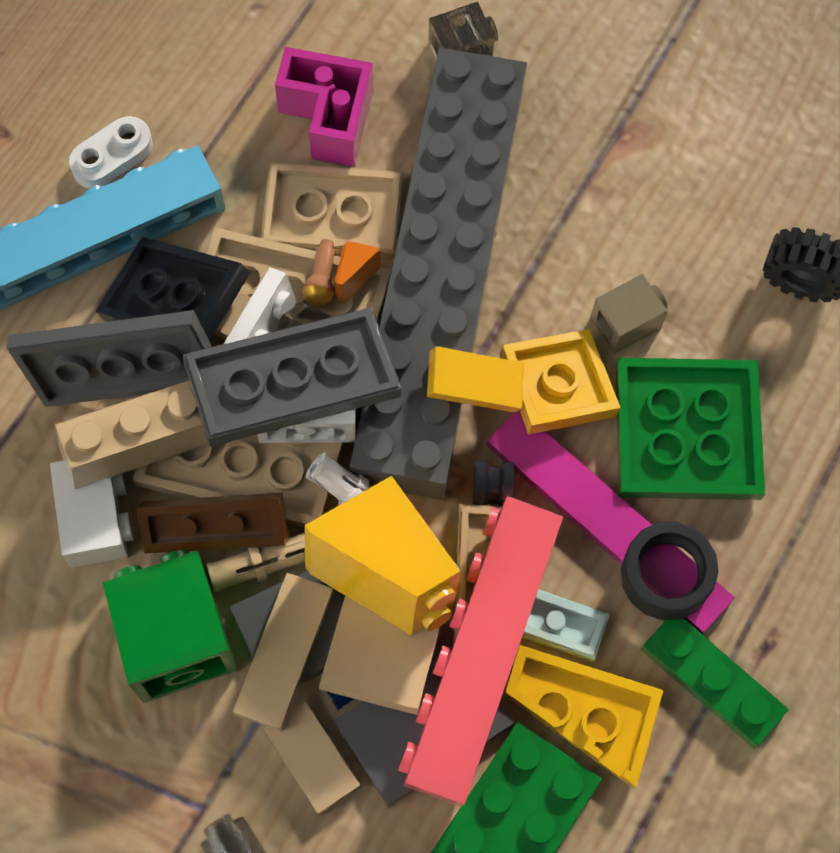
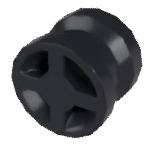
(492, 483)

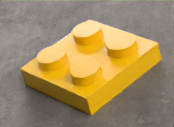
(562, 381)

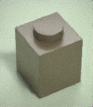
(629, 312)

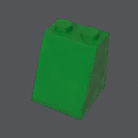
(168, 626)

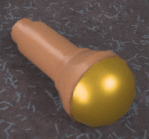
(318, 287)

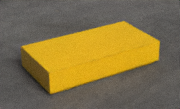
(475, 379)

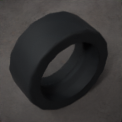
(694, 544)

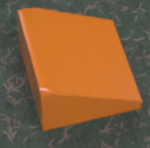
(355, 268)

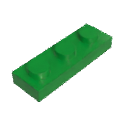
(715, 680)

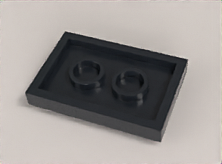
(173, 280)

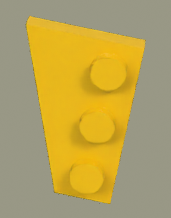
(589, 708)

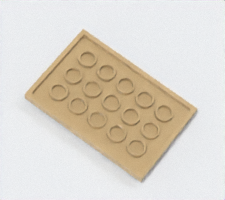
(246, 464)

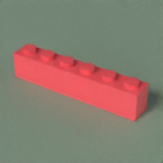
(482, 652)

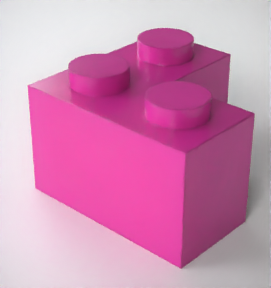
(332, 94)

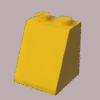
(384, 558)

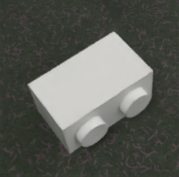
(90, 518)

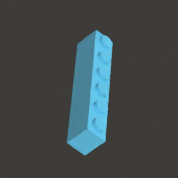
(106, 223)

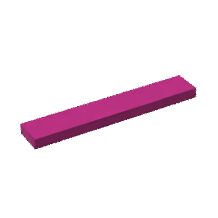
(601, 514)

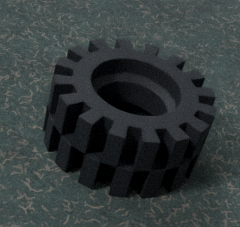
(804, 264)

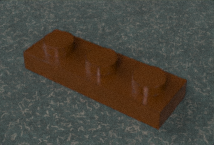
(213, 523)

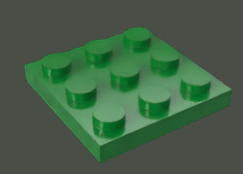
(689, 429)

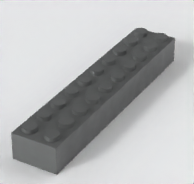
(441, 264)

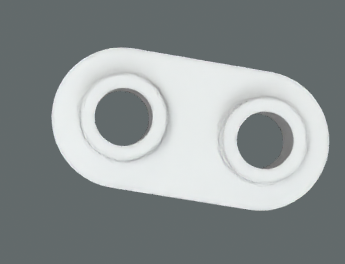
(113, 152)

